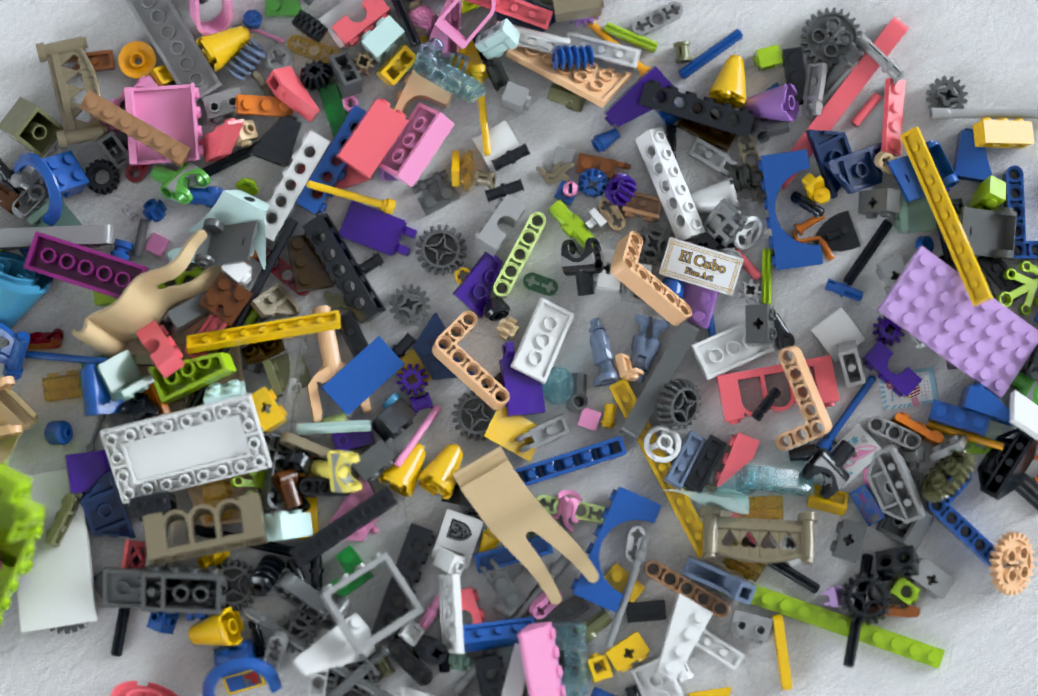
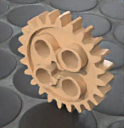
(1010, 551)

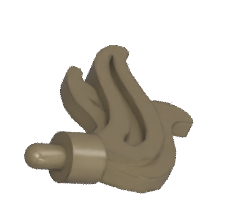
(557, 174)

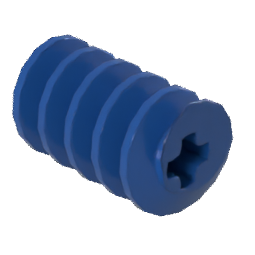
(572, 55)

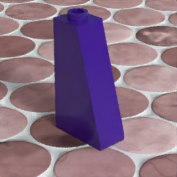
(626, 106)

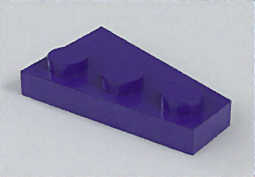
(478, 283)

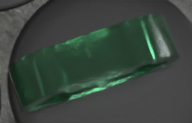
(538, 288)

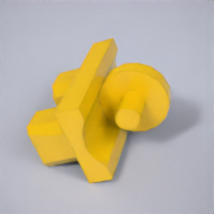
(816, 189)
(212, 559)

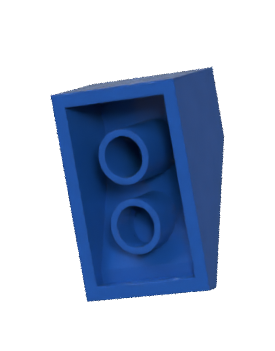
(983, 401)

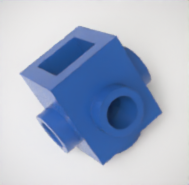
(163, 622)

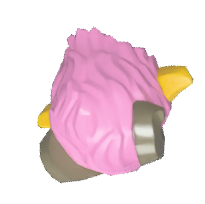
(422, 19)

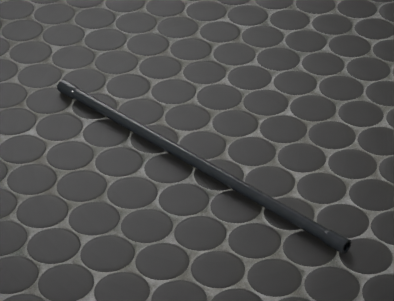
(286, 233)

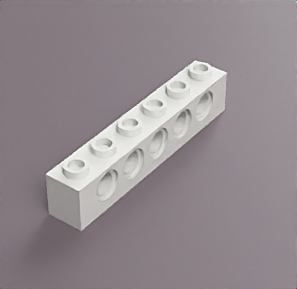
(290, 174)
(670, 184)

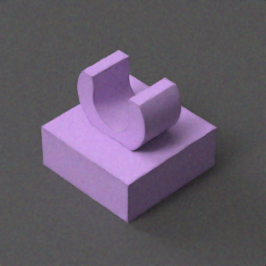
(834, 596)

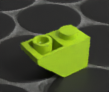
(989, 194)

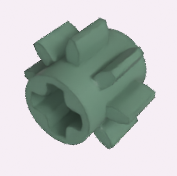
(460, 661)

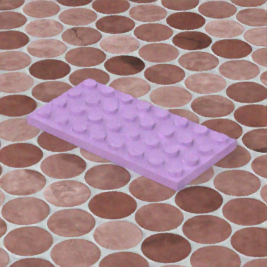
(936, 309)

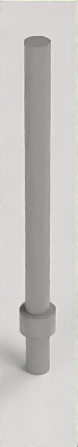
(640, 555)

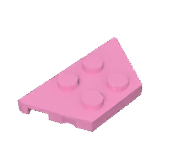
(351, 502)

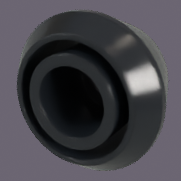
(496, 309)

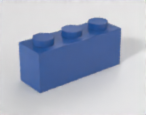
(959, 418)

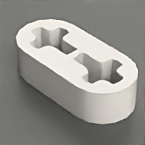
(630, 541)

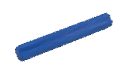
(710, 54)

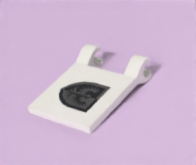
(459, 533)

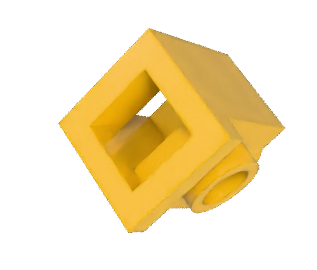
(605, 671)

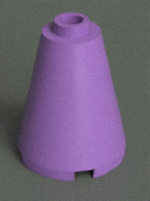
(775, 104)

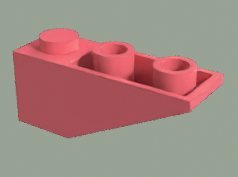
(291, 91)
(221, 141)
(740, 453)

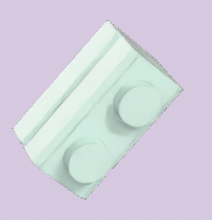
(498, 39)

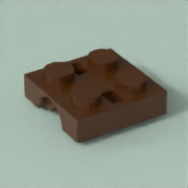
(229, 303)

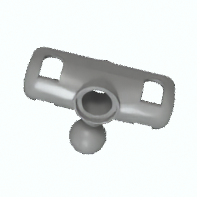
(26, 200)

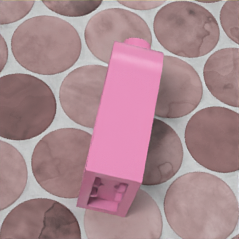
(218, 24)
(455, 35)

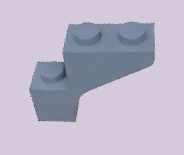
(720, 579)

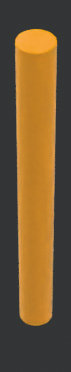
(971, 437)

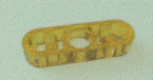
(299, 50)

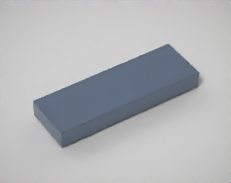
(685, 460)

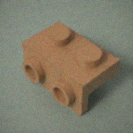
(643, 206)

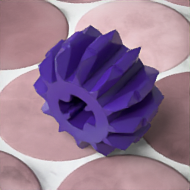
(620, 189)
(885, 336)
(414, 386)

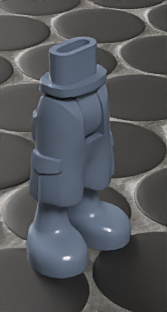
(646, 349)
(602, 354)

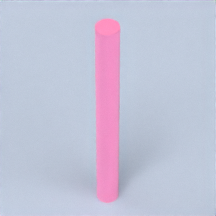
(417, 436)

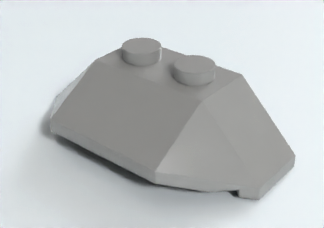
(894, 486)

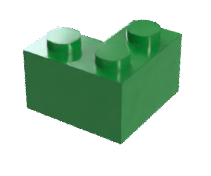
(349, 560)

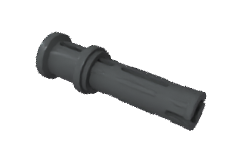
(845, 62)

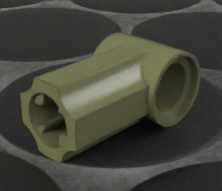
(566, 97)
(595, 624)

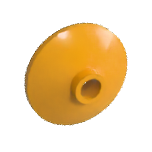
(132, 52)

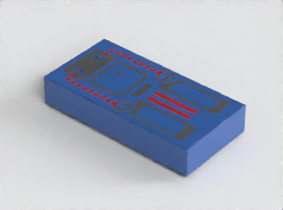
(867, 505)

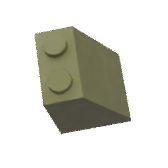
(31, 127)

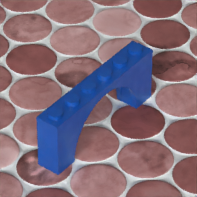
(788, 251)
(623, 508)

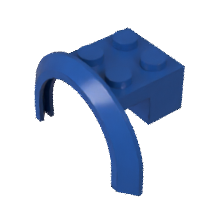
(60, 175)
(235, 660)

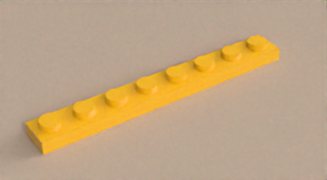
(263, 331)

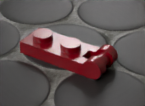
(45, 340)

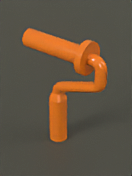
(805, 225)

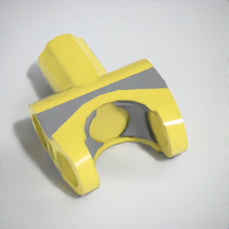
(338, 470)

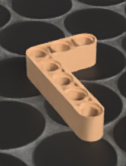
(643, 283)
(467, 363)
(804, 401)

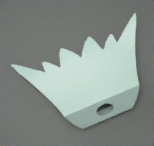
(234, 209)
(719, 499)

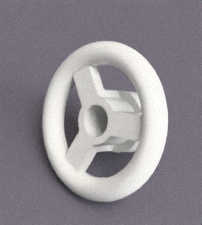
(748, 231)
(673, 453)

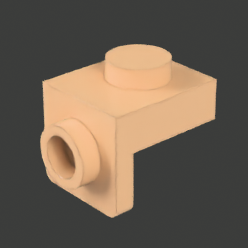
(624, 367)

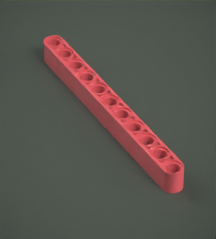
(851, 87)

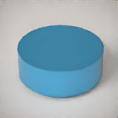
(391, 400)

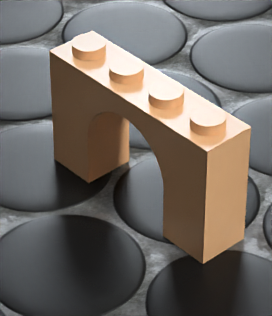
(421, 88)

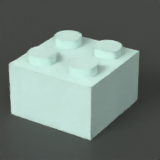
(383, 39)
(218, 392)
(288, 526)

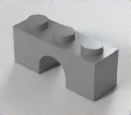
(507, 211)

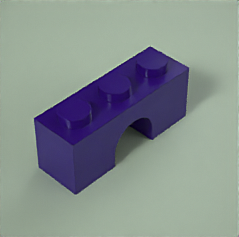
(902, 383)

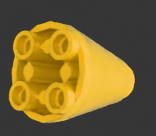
(730, 83)

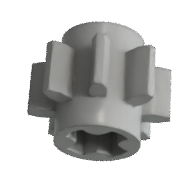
(750, 285)

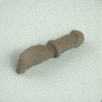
(262, 83)

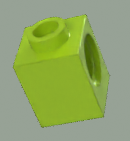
(768, 58)
(896, 591)

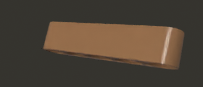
(695, 589)

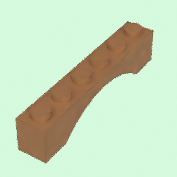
(135, 128)

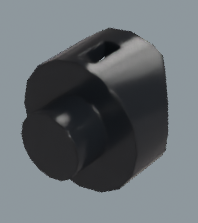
(299, 462)

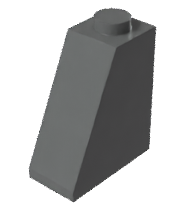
(184, 316)

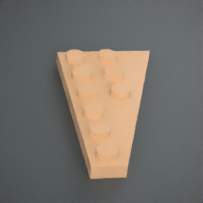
(592, 83)

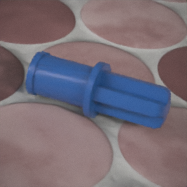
(844, 290)

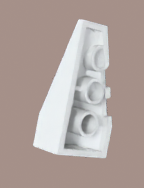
(334, 649)

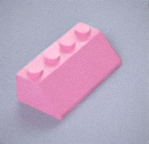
(416, 144)
(541, 660)

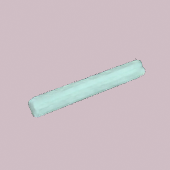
(334, 427)

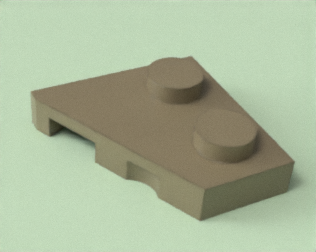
(275, 303)

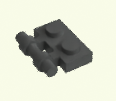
(437, 198)
(722, 216)

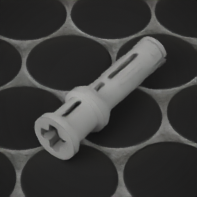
(888, 65)

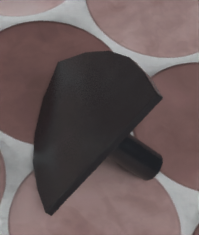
(839, 233)

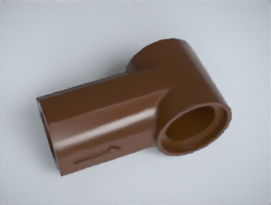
(7, 198)
(287, 482)

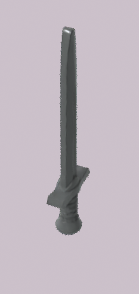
(361, 671)

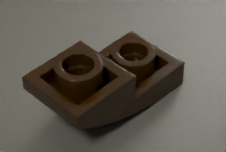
(262, 351)

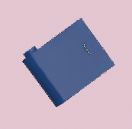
(908, 180)
(95, 393)

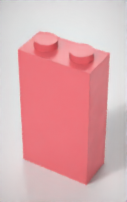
(372, 137)

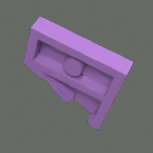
(702, 303)

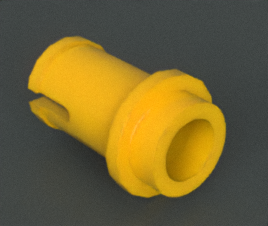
(609, 416)

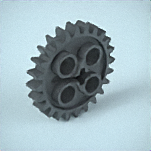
(820, 25)

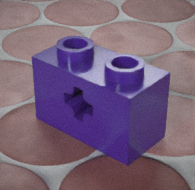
(352, 440)

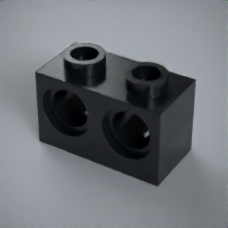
(897, 563)

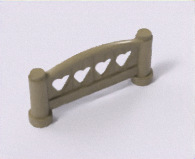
(57, 55)
(800, 531)

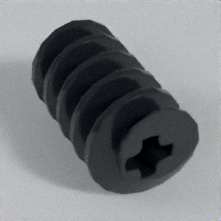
(265, 575)
(430, 650)

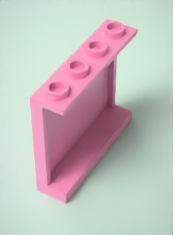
(169, 110)

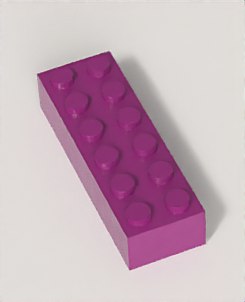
(81, 265)

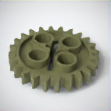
(957, 466)

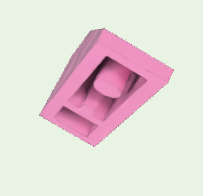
(454, 19)

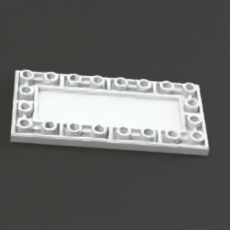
(186, 448)
(62, 584)

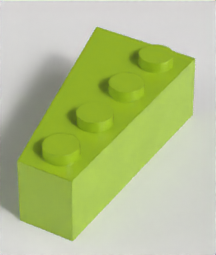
(192, 376)

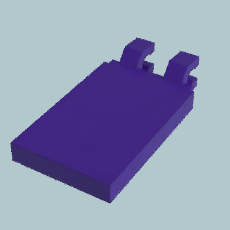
(375, 229)
(524, 392)
(85, 469)

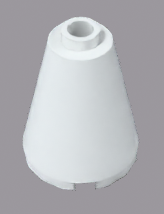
(709, 197)

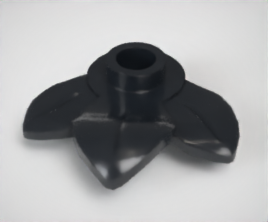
(139, 406)

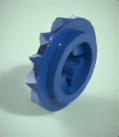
(594, 175)

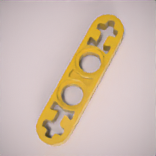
(782, 652)

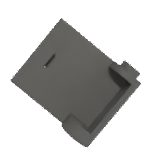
(990, 231)
(226, 243)

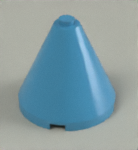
(19, 288)

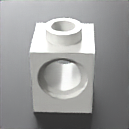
(449, 561)

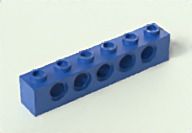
(326, 166)
(572, 461)

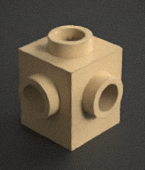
(247, 134)

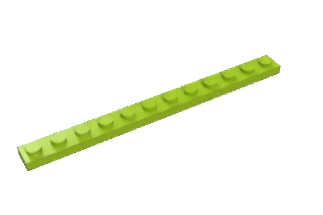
(840, 624)

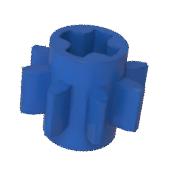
(154, 210)

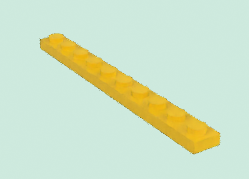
(946, 217)
(679, 502)

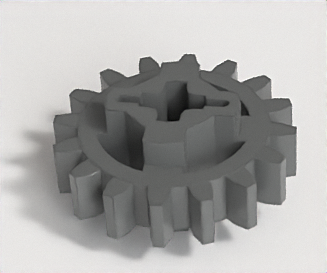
(949, 89)
(646, 233)
(407, 297)
(293, 622)

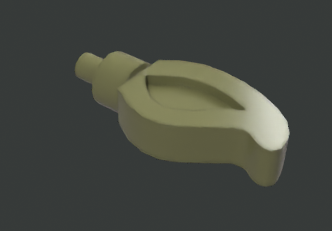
(336, 301)

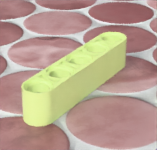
(520, 245)

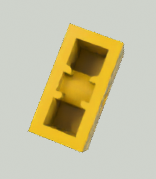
(396, 65)
(273, 419)
(617, 651)

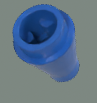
(604, 140)

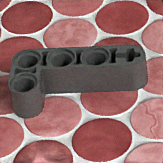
(268, 489)
(307, 599)

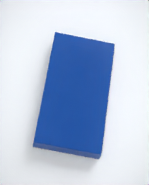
(363, 375)

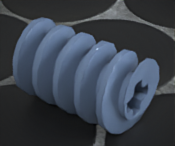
(247, 60)

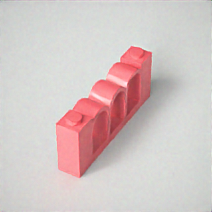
(730, 395)

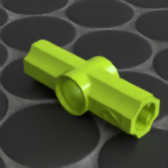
(570, 223)

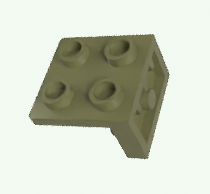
(279, 372)

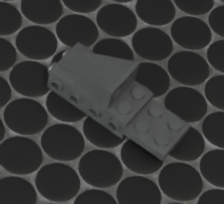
(165, 588)

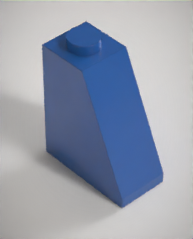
(970, 161)

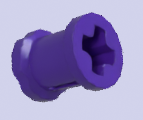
(421, 402)

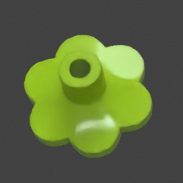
(247, 186)

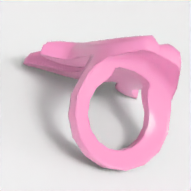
(567, 507)

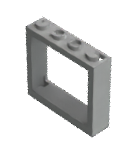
(345, 579)

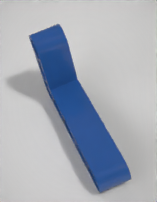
(1019, 205)
(960, 521)

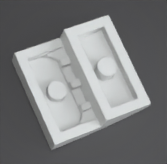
(500, 141)
(835, 330)

